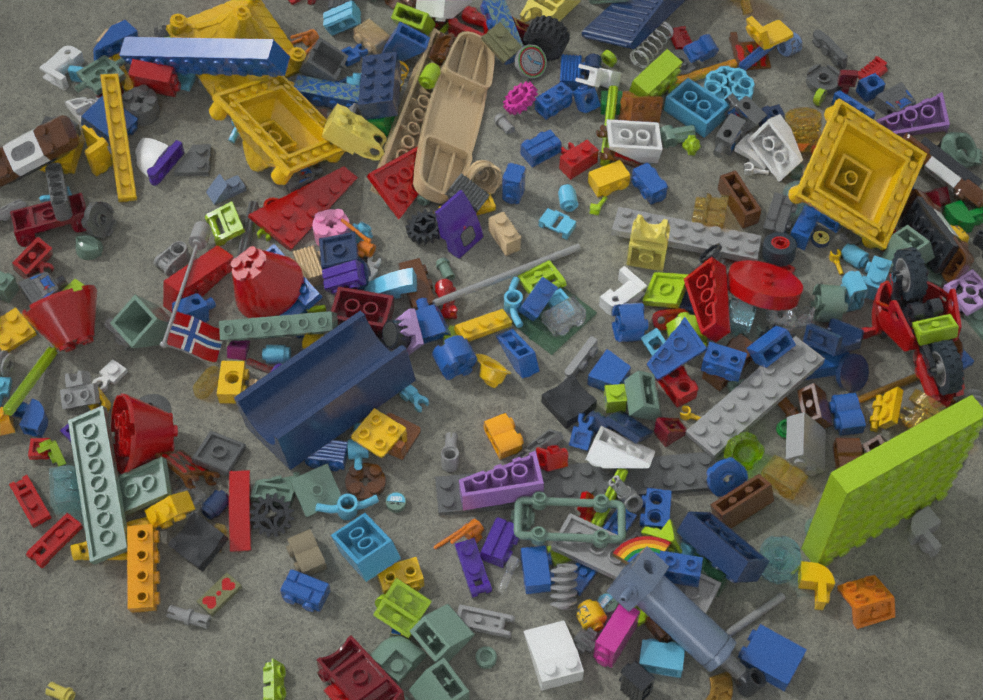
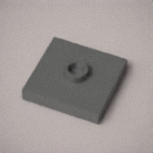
(219, 453)

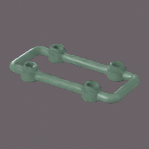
(600, 504)

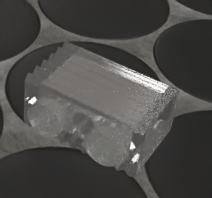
(564, 316)

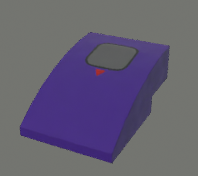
(458, 224)

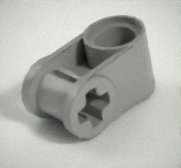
(172, 258)

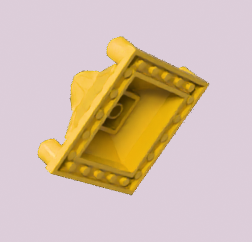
(235, 21)
(276, 126)
(859, 174)

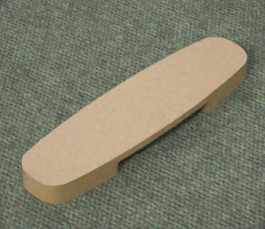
(453, 117)

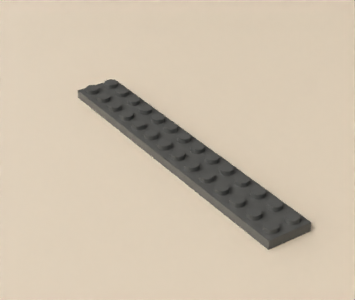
(671, 472)

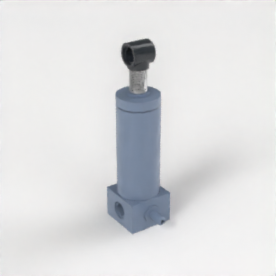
(645, 585)

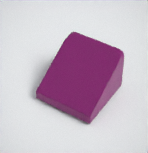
(238, 349)

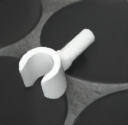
(750, 170)

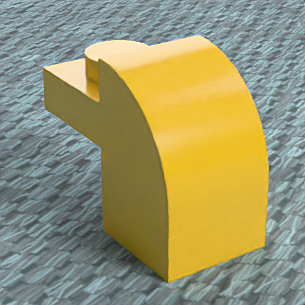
(817, 578)

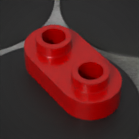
(668, 315)

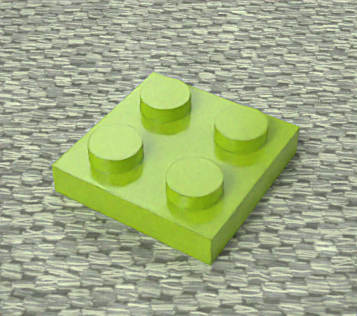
(665, 290)

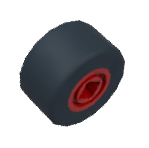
(779, 249)

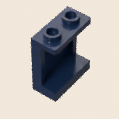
(836, 339)

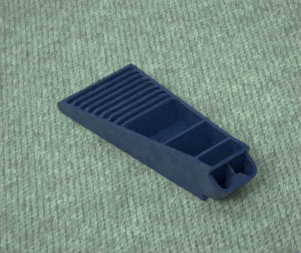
(630, 22)

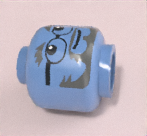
(791, 46)

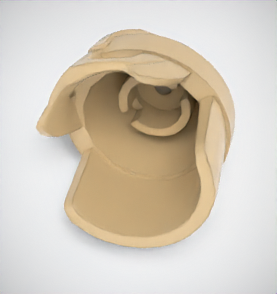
(489, 172)

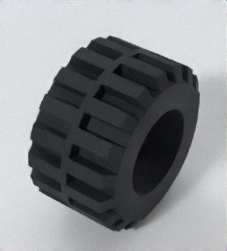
(548, 35)

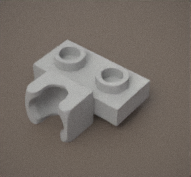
(79, 391)

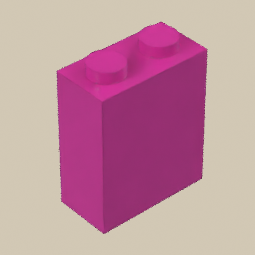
(615, 636)

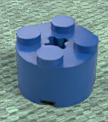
(629, 322)
(455, 357)

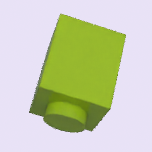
(615, 398)

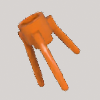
(308, 38)
(365, 247)
(470, 530)

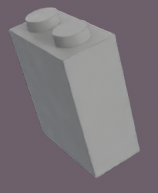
(805, 444)

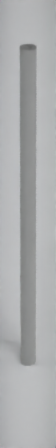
(506, 275)

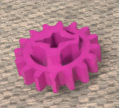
(520, 98)

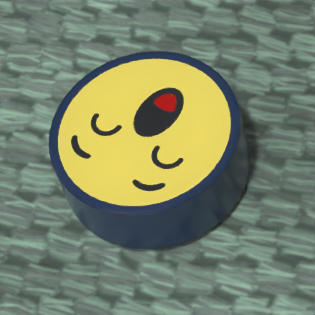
(820, 239)

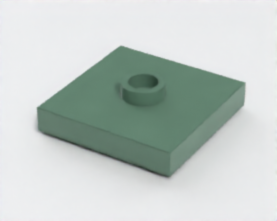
(315, 488)

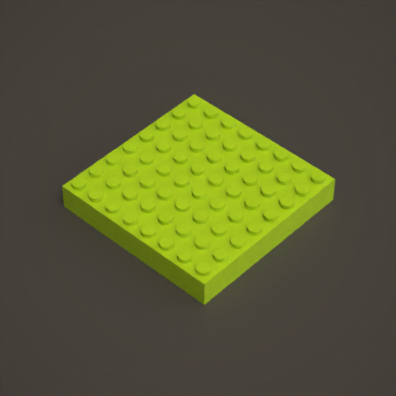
(892, 481)

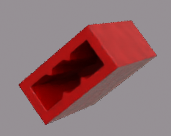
(158, 77)

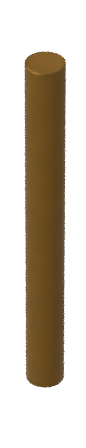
(882, 390)

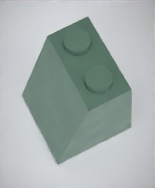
(141, 323)

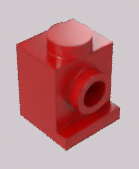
(552, 457)

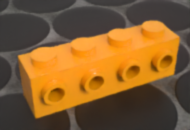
(142, 568)

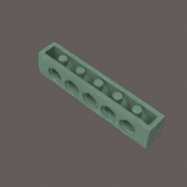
(277, 326)

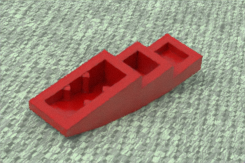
(239, 511)

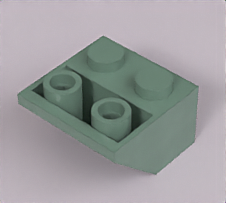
(907, 238)
(643, 396)
(442, 633)
(439, 683)

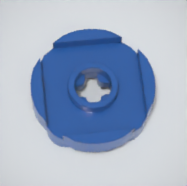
(720, 470)

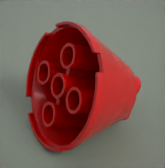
(265, 282)
(65, 317)
(140, 432)

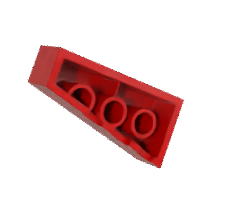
(204, 275)
(709, 298)

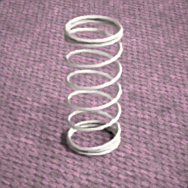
(640, 52)

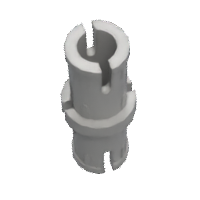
(188, 616)

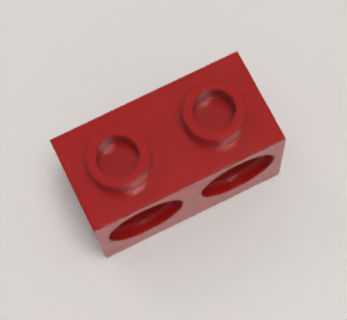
(673, 385)

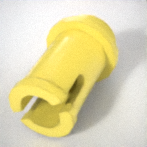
(60, 692)

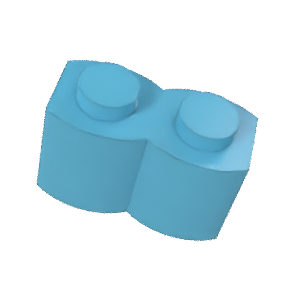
(855, 290)

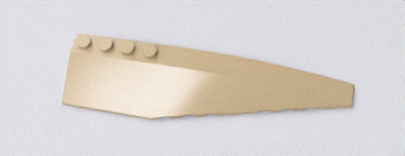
(411, 112)

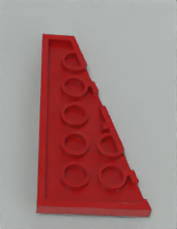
(395, 182)
(293, 214)

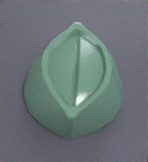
(88, 247)

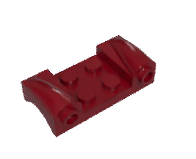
(42, 218)
(357, 674)

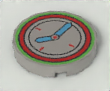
(530, 61)

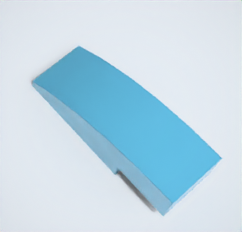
(394, 283)

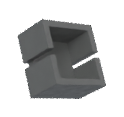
(324, 61)

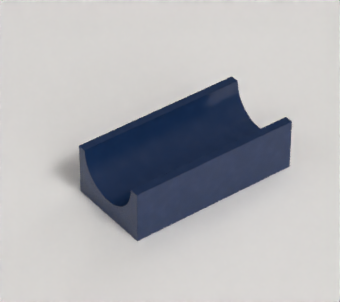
(323, 390)

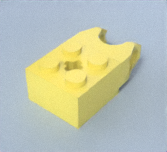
(554, 8)
(353, 133)
(648, 244)

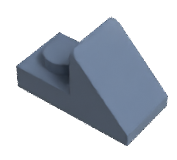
(223, 190)

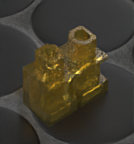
(713, 208)

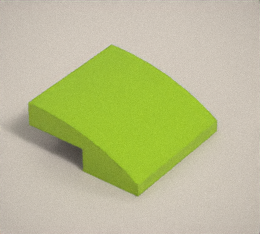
(402, 607)

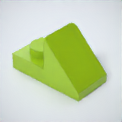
(668, 533)

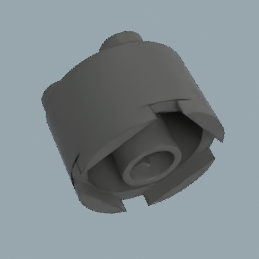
(143, 104)

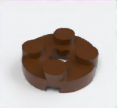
(370, 471)

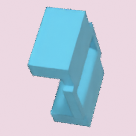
(566, 225)

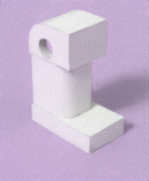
(58, 66)
(600, 77)
(629, 292)

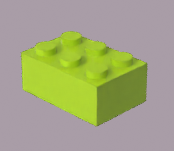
(657, 76)

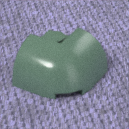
(398, 657)

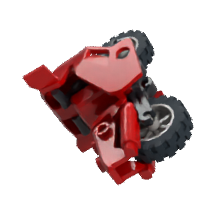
(915, 300)

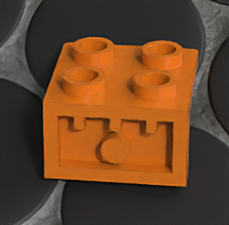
(869, 601)

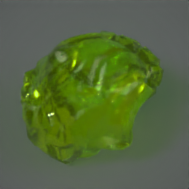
(744, 449)

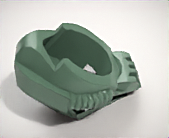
(955, 142)

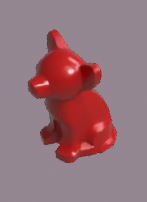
(471, 15)
(443, 288)

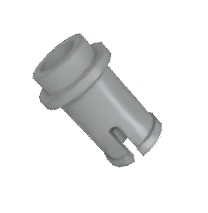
(501, 120)

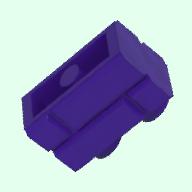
(344, 275)
(499, 543)

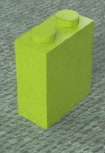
(414, 18)

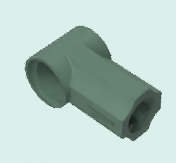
(672, 136)

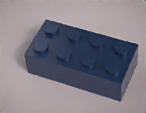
(380, 85)
(722, 547)

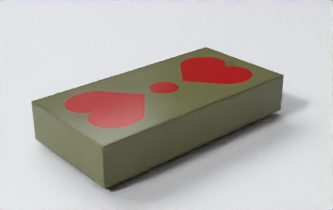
(219, 594)

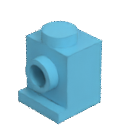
(652, 339)

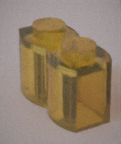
(784, 477)

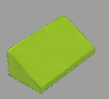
(935, 329)

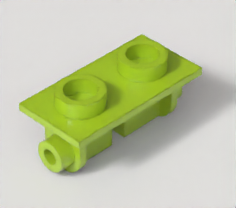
(274, 674)

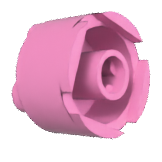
(329, 224)

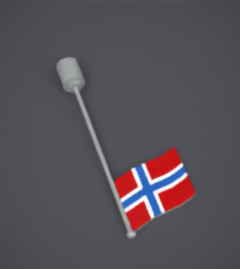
(186, 331)

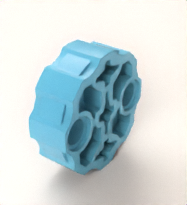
(729, 80)

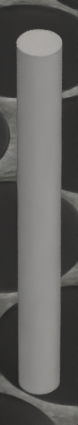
(756, 614)

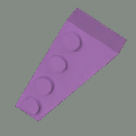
(919, 119)
(502, 483)

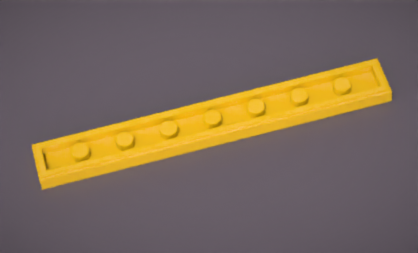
(118, 138)

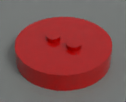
(764, 285)

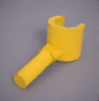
(836, 259)
(688, 415)

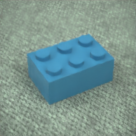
(696, 107)
(365, 547)

